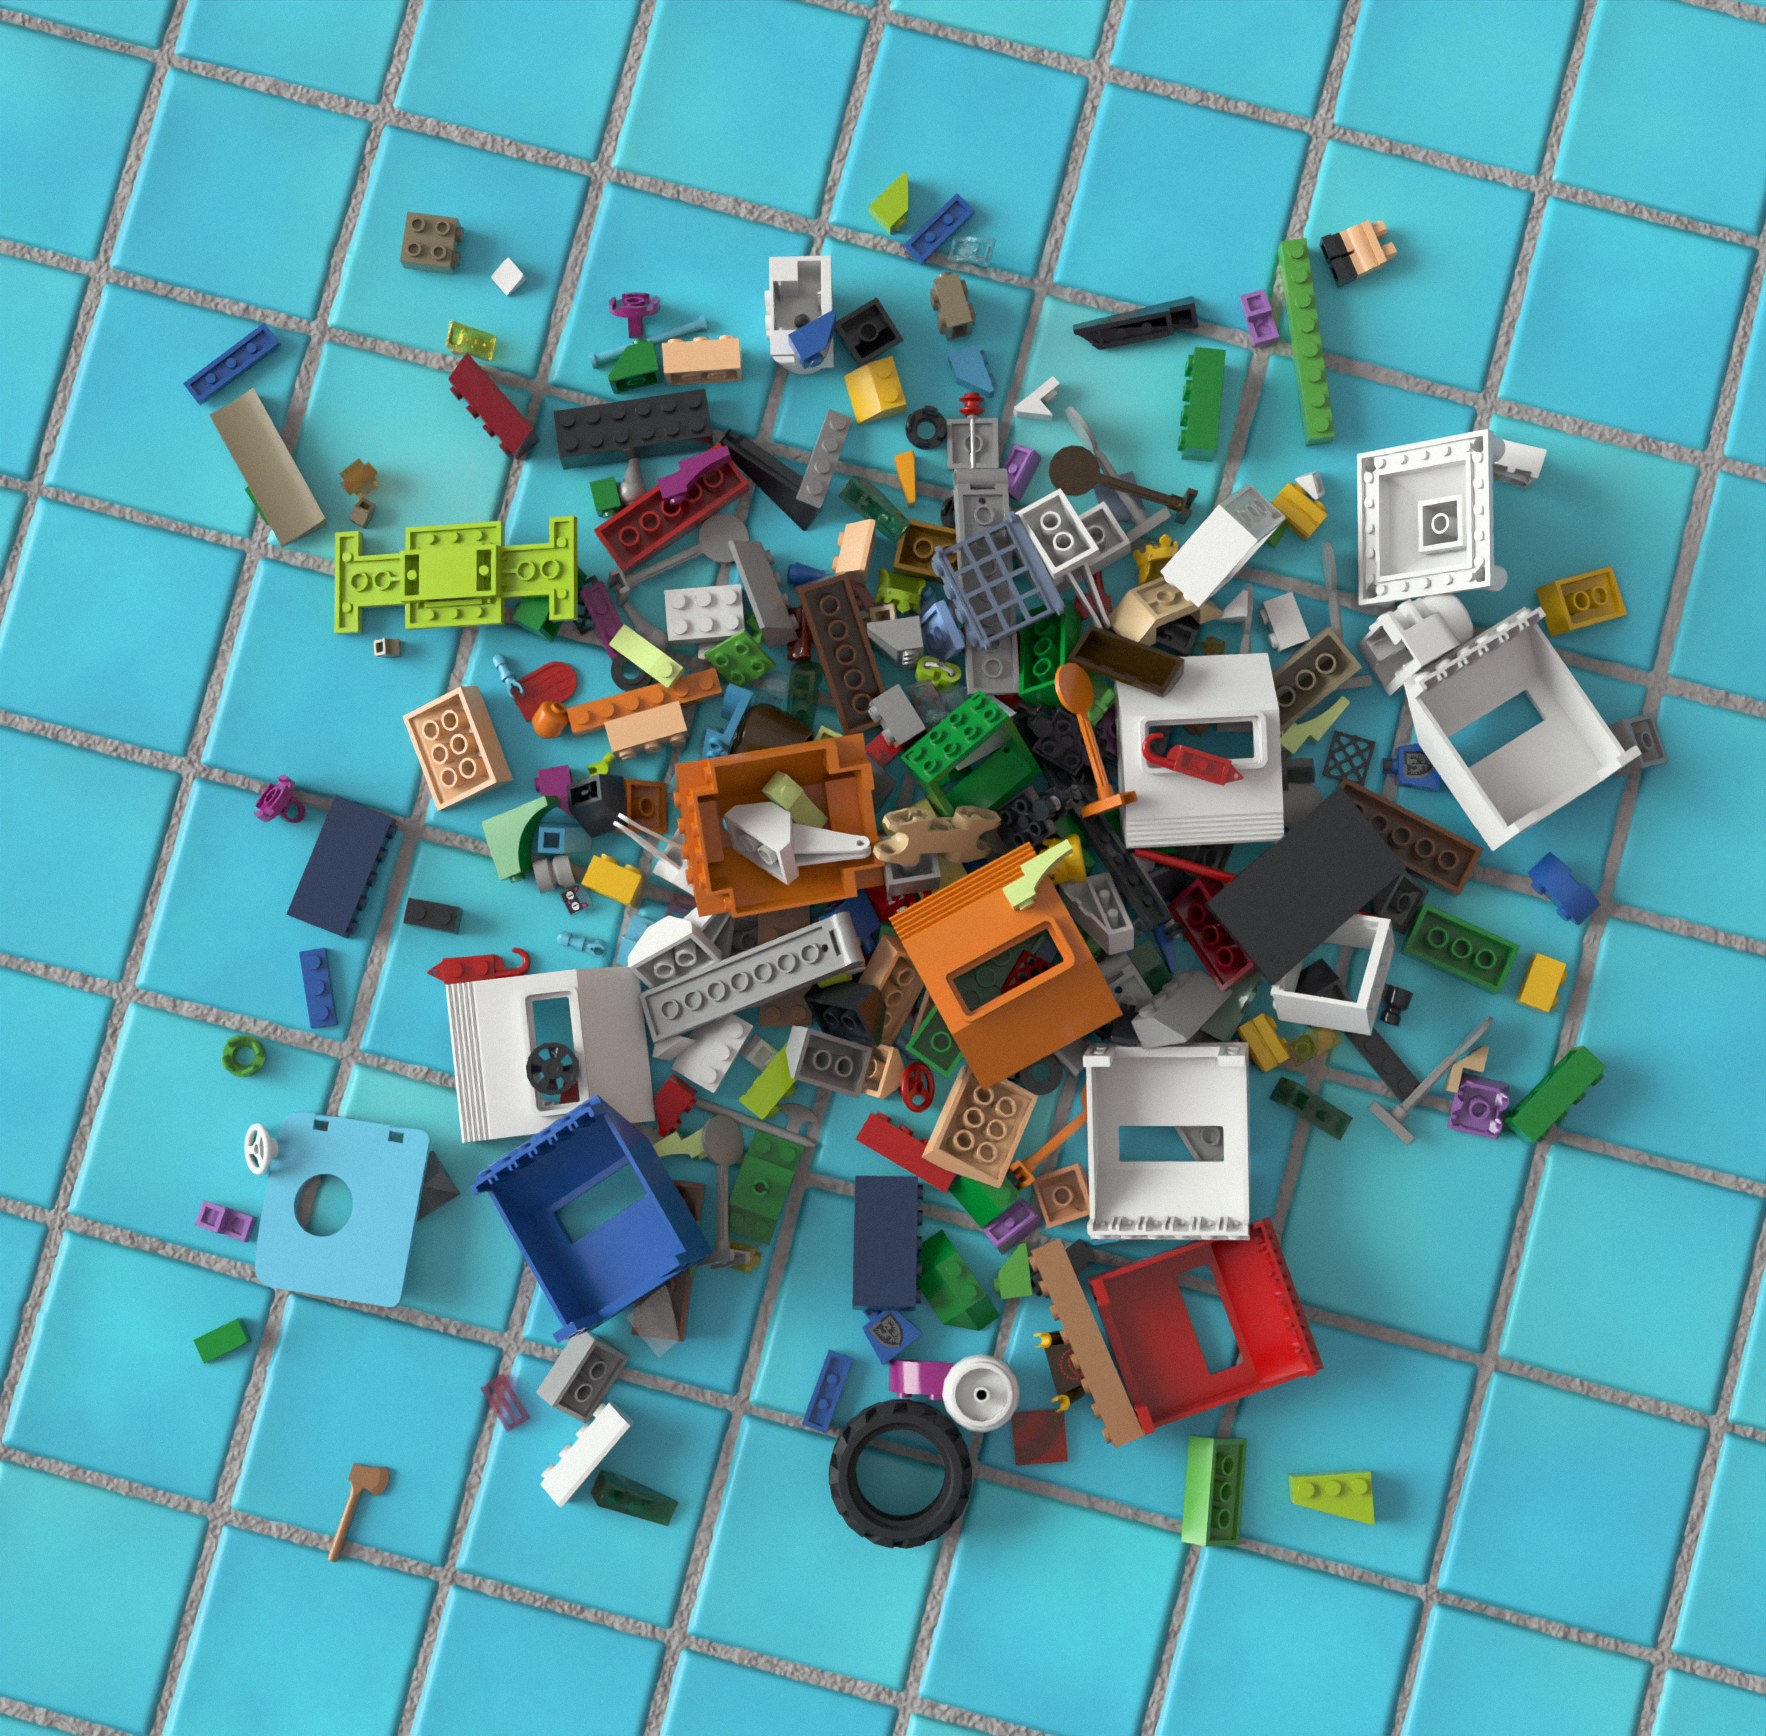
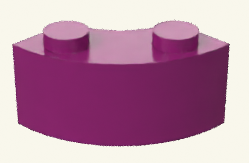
(918, 1377)

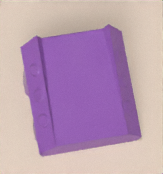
(1479, 1106)

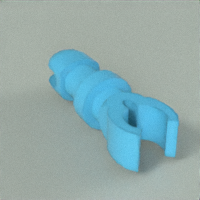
(507, 675)
(566, 939)

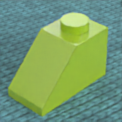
(892, 205)

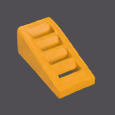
(906, 472)

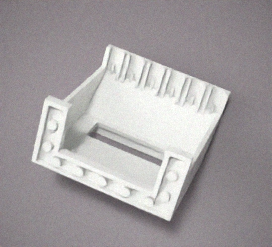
(1535, 770)
(1189, 810)
(497, 1033)
(1168, 1088)

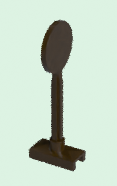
(1078, 471)

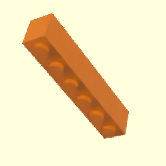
(687, 690)

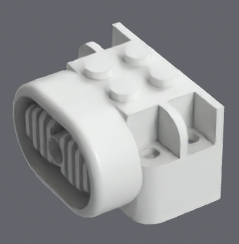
(796, 296)
(1414, 638)

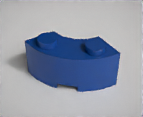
(1554, 880)

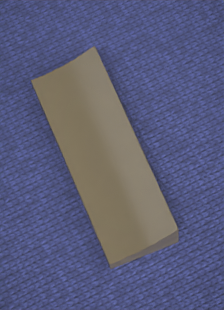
(268, 468)

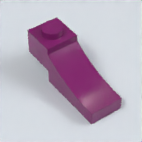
(676, 486)

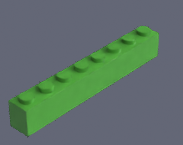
(1306, 342)

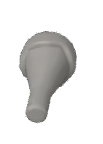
(632, 485)
(645, 629)

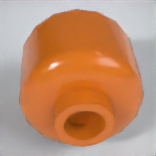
(550, 719)

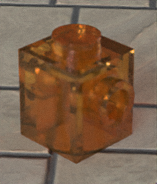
(359, 478)

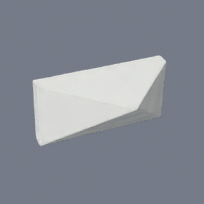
(1236, 611)

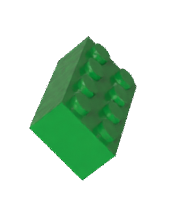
(1203, 404)
(1044, 650)
(1459, 949)
(1554, 1094)

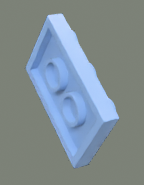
(940, 633)

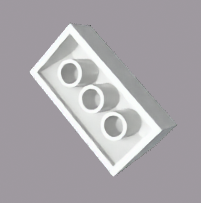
(586, 1453)

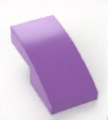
(1259, 318)
(225, 1221)

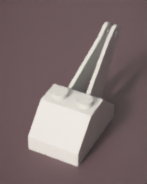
(1064, 546)
(778, 846)
(671, 863)
(676, 947)

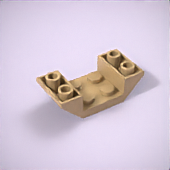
(1153, 606)

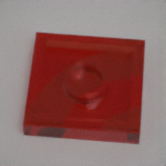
(1039, 1437)

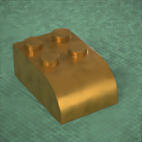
(917, 549)

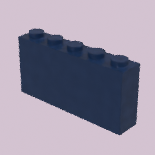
(342, 867)
(886, 1243)

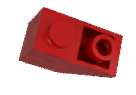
(671, 1102)

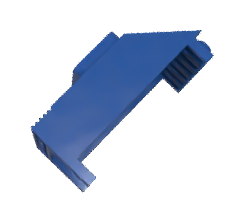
(620, 1258)

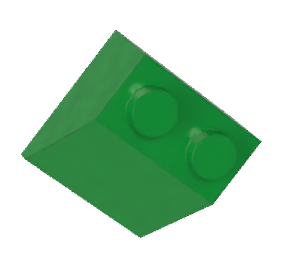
(636, 367)
(983, 1200)

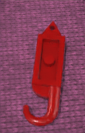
(1192, 762)
(478, 968)

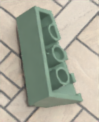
(1229, 1015)

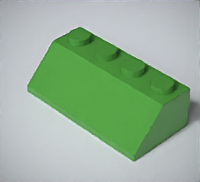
(1213, 1490)

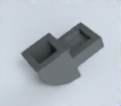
(1296, 770)

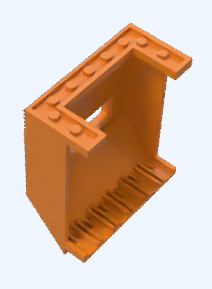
(976, 923)

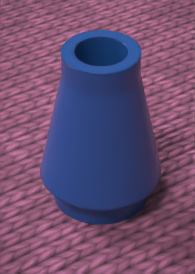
(801, 574)

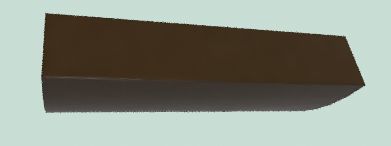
(1127, 661)

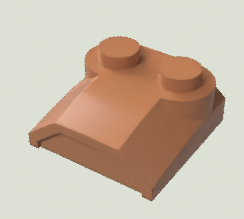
(1063, 1194)

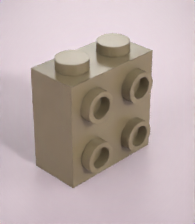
(431, 243)
(951, 300)

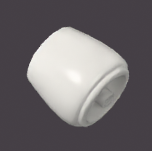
(977, 1374)

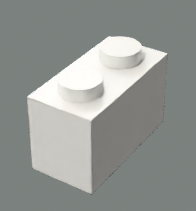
(1284, 623)

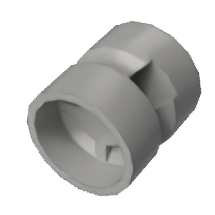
(554, 873)

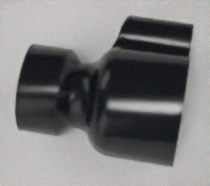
(1396, 1001)

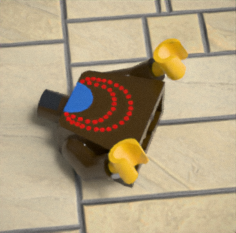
(1062, 1369)

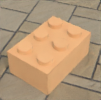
(702, 361)
(647, 731)

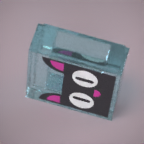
(576, 899)

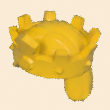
(1154, 559)
(1072, 866)

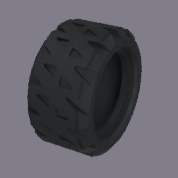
(890, 1529)

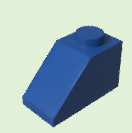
(813, 340)

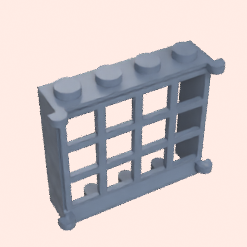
(1033, 564)

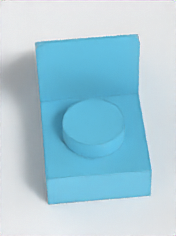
(635, 931)

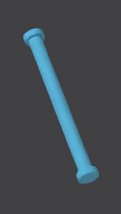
(656, 339)

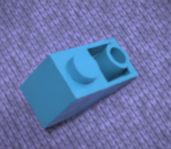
(970, 370)
(563, 838)

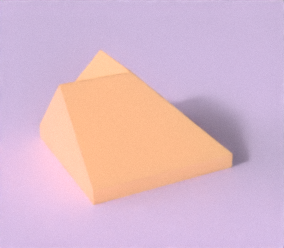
(883, 1071)

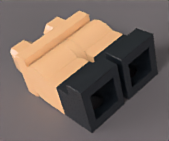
(1356, 251)

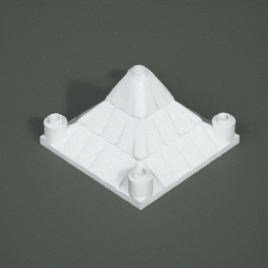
(1427, 519)

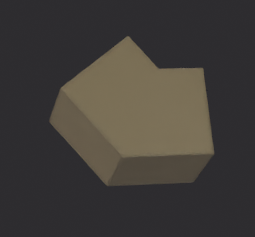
(363, 512)
(387, 648)

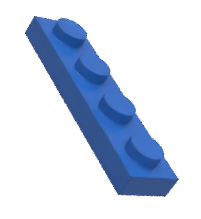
(232, 364)

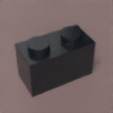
(433, 916)

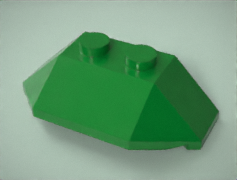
(952, 1287)

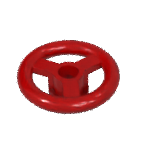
(914, 1086)

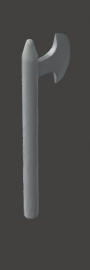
(797, 1116)

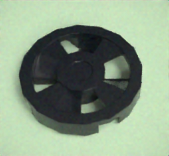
(552, 1068)

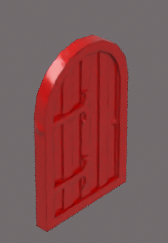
(548, 683)

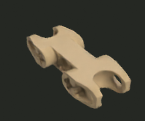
(951, 836)

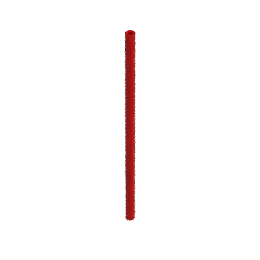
(1194, 867)

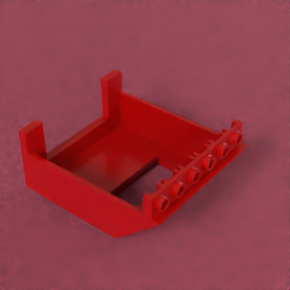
(1157, 1340)

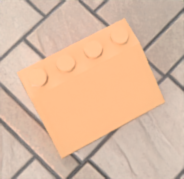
(457, 747)
(980, 1128)

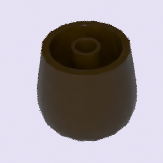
(769, 727)

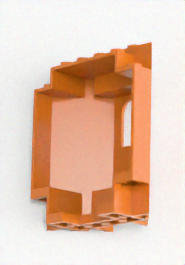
(835, 780)

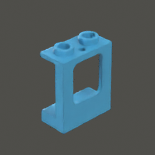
(735, 705)

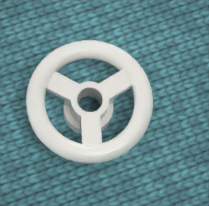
(264, 1148)

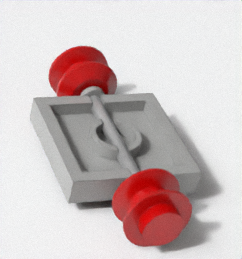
(972, 440)

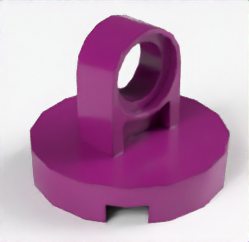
(634, 307)
(277, 799)

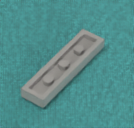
(824, 458)

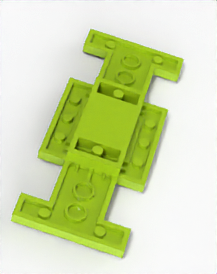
(456, 564)

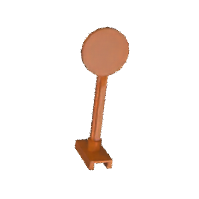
(1077, 696)
(1025, 1168)

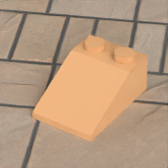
(856, 550)

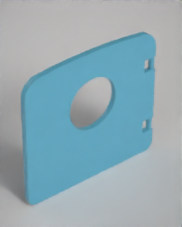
(373, 1250)

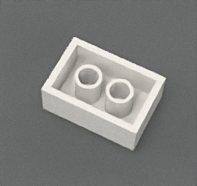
(704, 614)

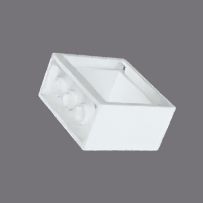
(1222, 544)
(1335, 1014)

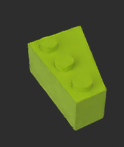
(770, 1088)
(1335, 1492)

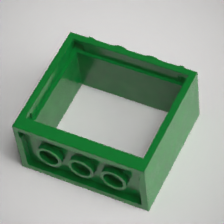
(954, 741)

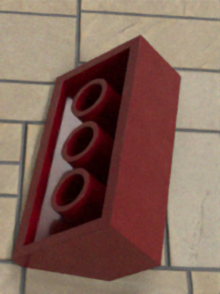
(493, 408)
(1207, 937)

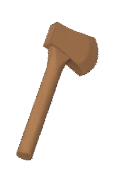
(361, 1477)

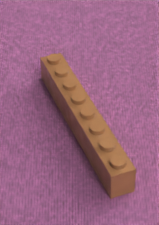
(1086, 1342)

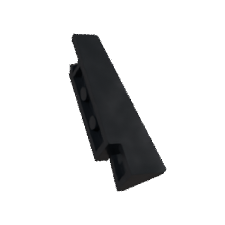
(1139, 324)
(772, 477)

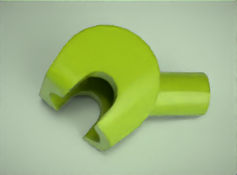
(603, 766)

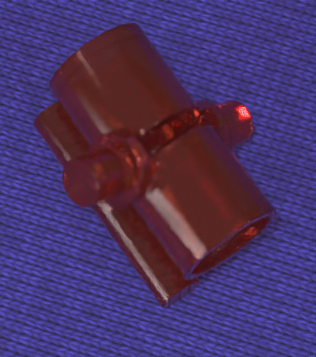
(800, 647)

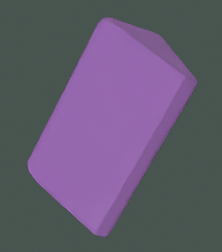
(1020, 467)
(1012, 1226)

